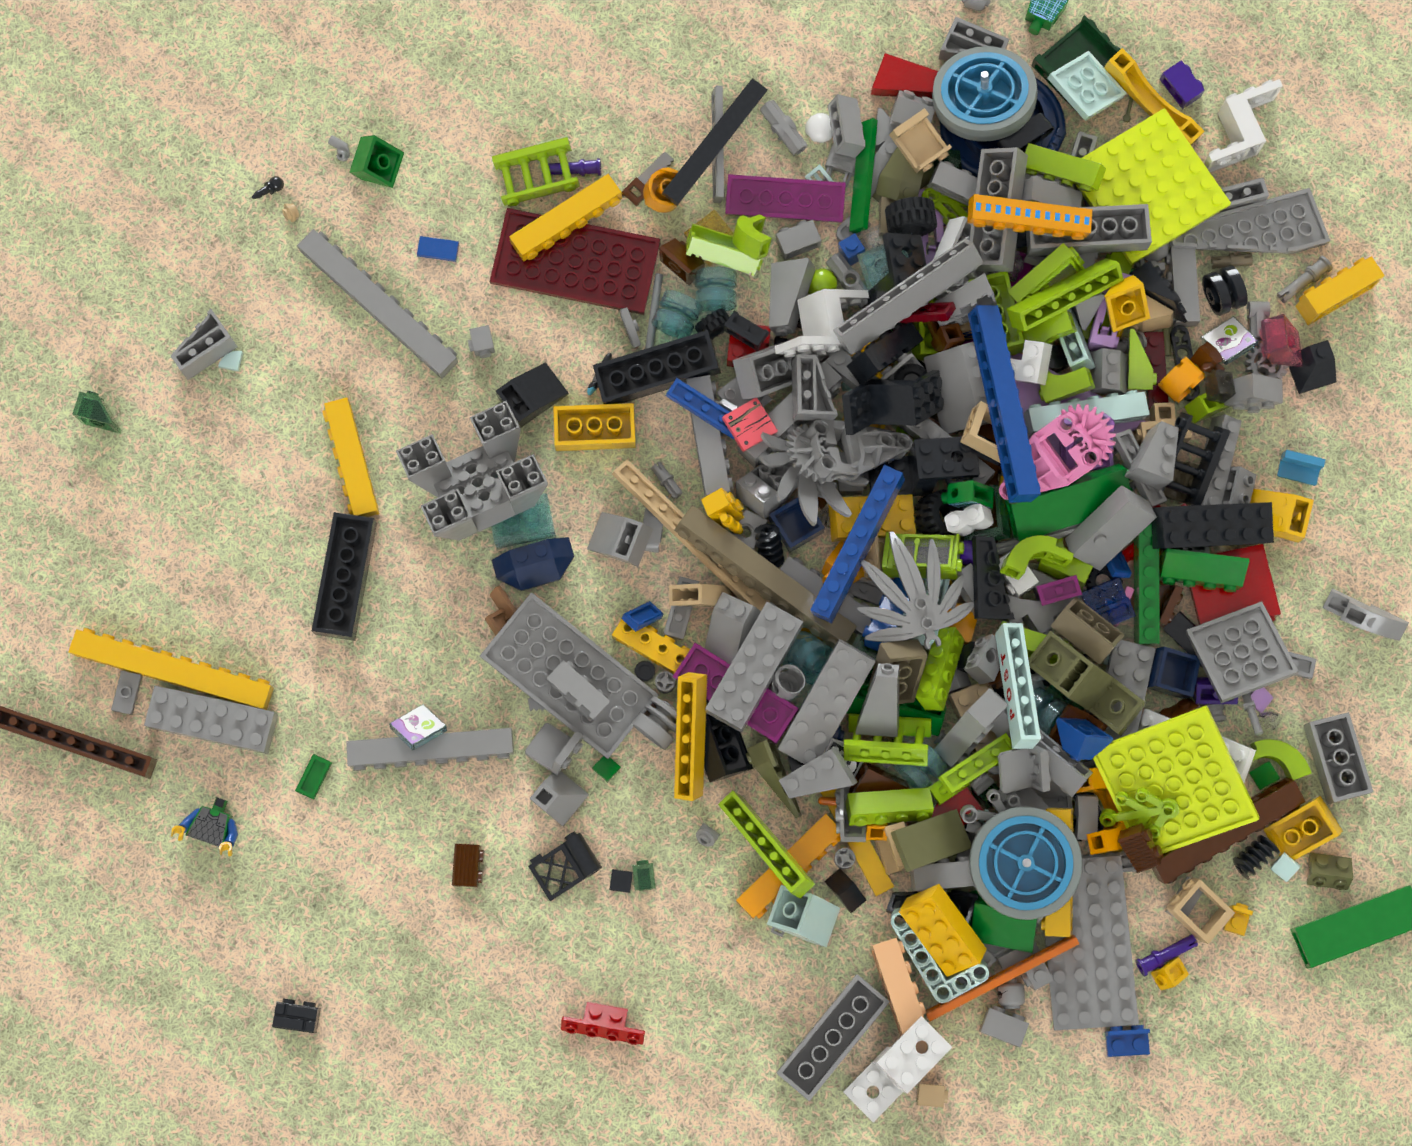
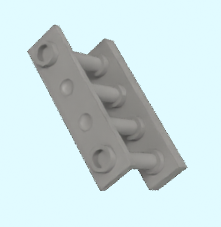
(1128, 450)

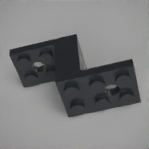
(898, 264)
(892, 402)
(929, 462)

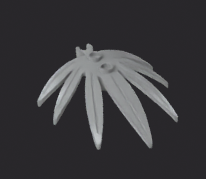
(806, 487)
(921, 610)

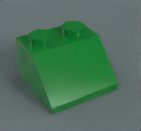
(376, 161)

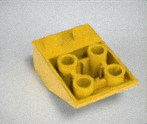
(1289, 513)

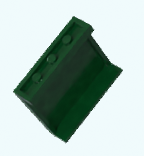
(1078, 41)

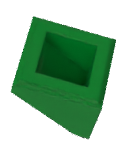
(606, 768)
(1264, 775)

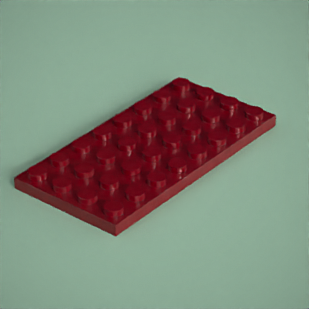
(586, 267)

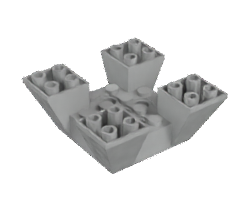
(479, 485)

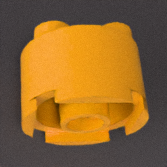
(655, 186)
(1180, 379)

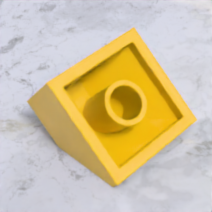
(1127, 303)

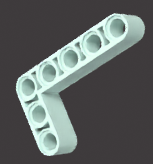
(928, 963)

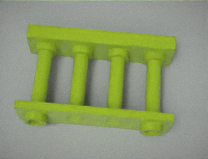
(523, 157)
(890, 752)
(965, 772)

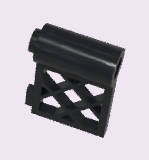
(579, 856)

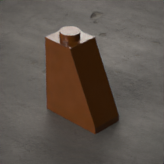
(875, 779)

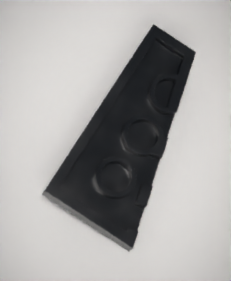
(989, 590)

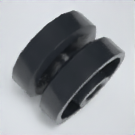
(1225, 290)

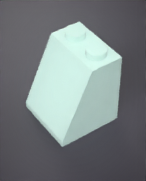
(804, 917)

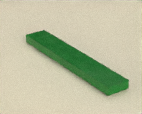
(863, 179)

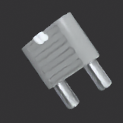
(841, 164)

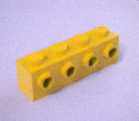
(651, 645)

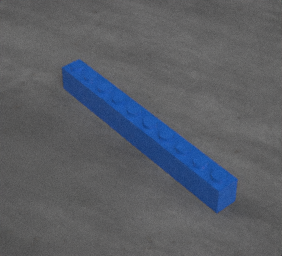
(1004, 404)

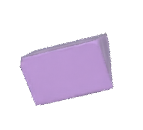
(1261, 699)

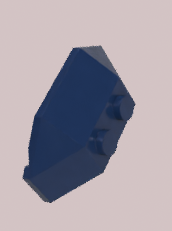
(534, 563)

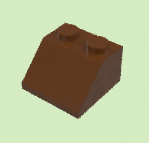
(674, 257)

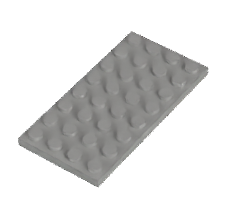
(534, 646)
(1096, 978)

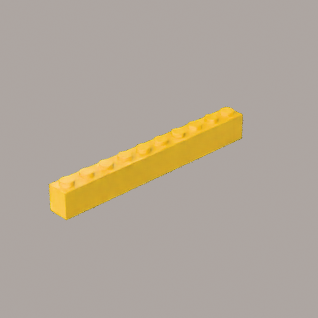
(170, 669)

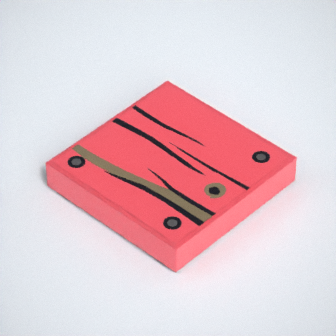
(748, 423)

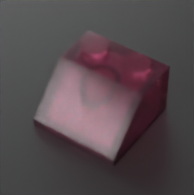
(1280, 341)

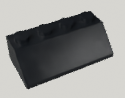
(723, 750)

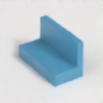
(1300, 467)

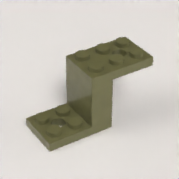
(1086, 683)

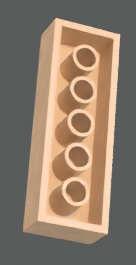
(898, 986)

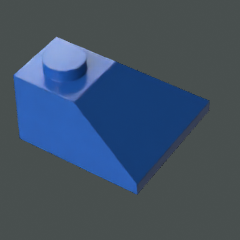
(1081, 738)

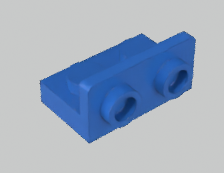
(1127, 1042)

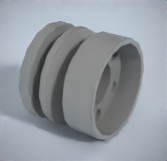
(658, 723)

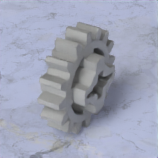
(1259, 367)

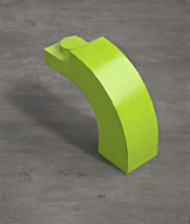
(749, 237)
(1034, 548)
(1285, 755)

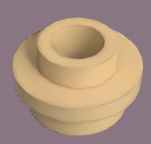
(290, 212)

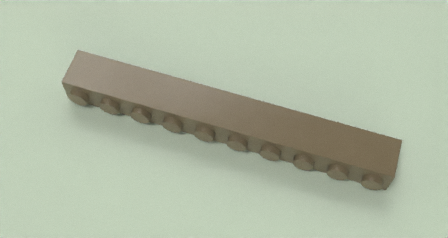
(760, 575)

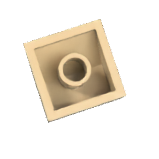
(1160, 317)

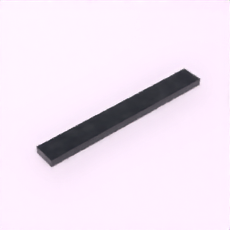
(714, 142)

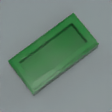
(313, 776)

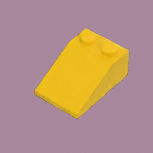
(1304, 829)

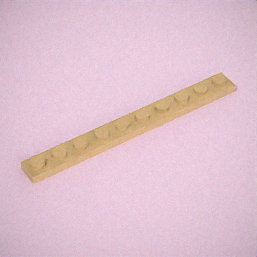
(670, 516)

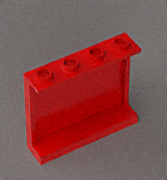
(1256, 588)

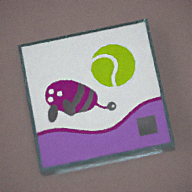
(1230, 339)
(418, 727)

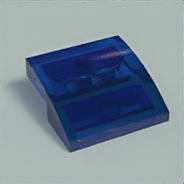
(1109, 601)

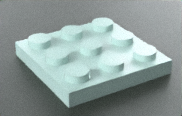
(1086, 85)

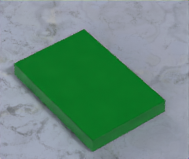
(1002, 930)

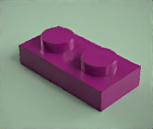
(1059, 590)

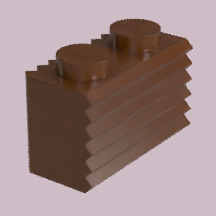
(1140, 848)
(467, 865)

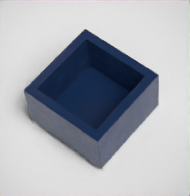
(794, 526)
(1174, 672)

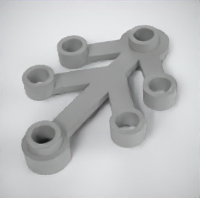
(985, 815)

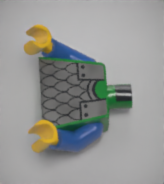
(210, 826)

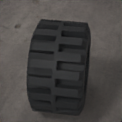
(911, 216)
(928, 514)

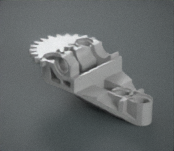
(817, 456)

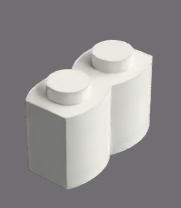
(971, 518)

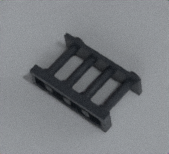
(1209, 458)

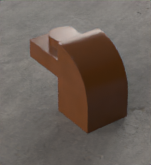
(945, 336)

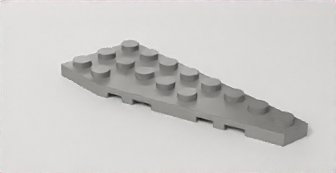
(1269, 226)

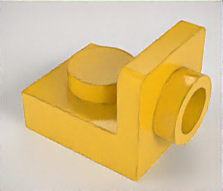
(1239, 921)
(1170, 974)

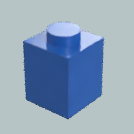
(851, 248)

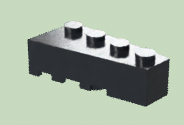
(884, 352)

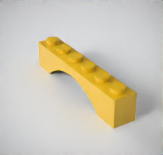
(1131, 79)

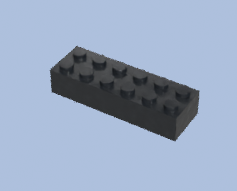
(656, 368)
(1212, 525)
(344, 576)

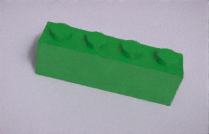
(1202, 569)

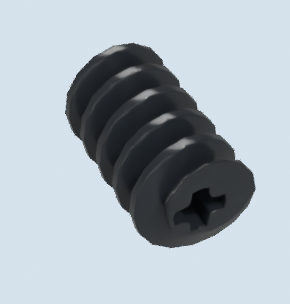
(770, 543)
(1254, 855)

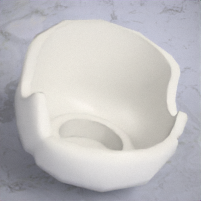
(819, 128)

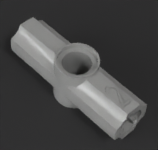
(783, 127)
(843, 270)

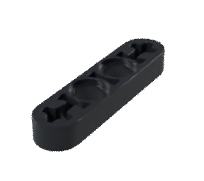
(1175, 340)

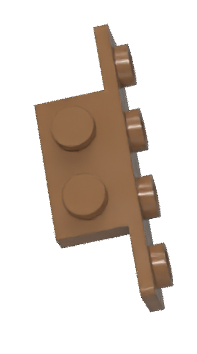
(506, 610)

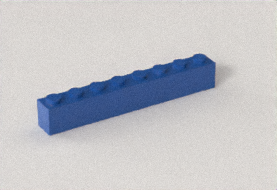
(857, 544)

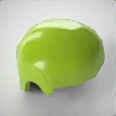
(822, 280)

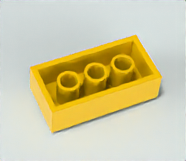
(1339, 290)
(594, 427)
(899, 518)
(943, 930)

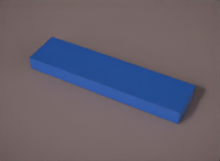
(699, 405)

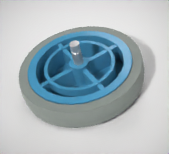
(984, 93)
(1025, 863)

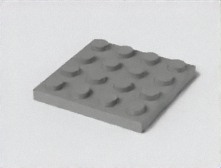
(1241, 652)

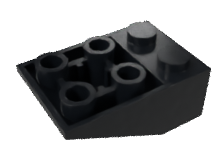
(1159, 289)
(532, 393)

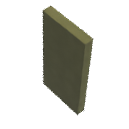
(931, 840)

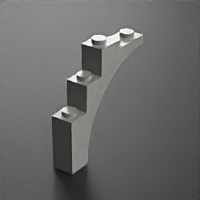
(1035, 616)

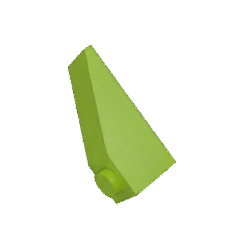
(1139, 367)
(1202, 409)

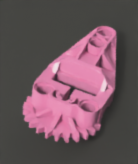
(1050, 467)

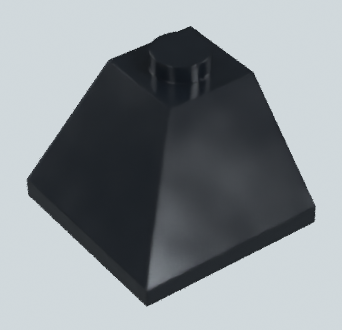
(1317, 368)

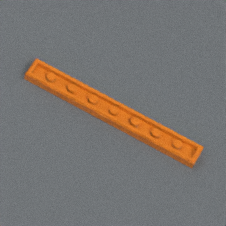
(1004, 976)

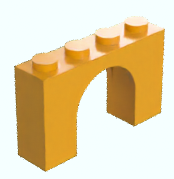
(1107, 839)

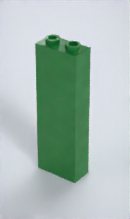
(1065, 505)
(1355, 927)

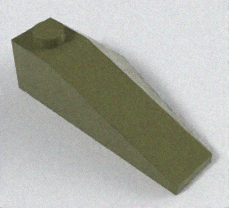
(898, 178)
(769, 765)

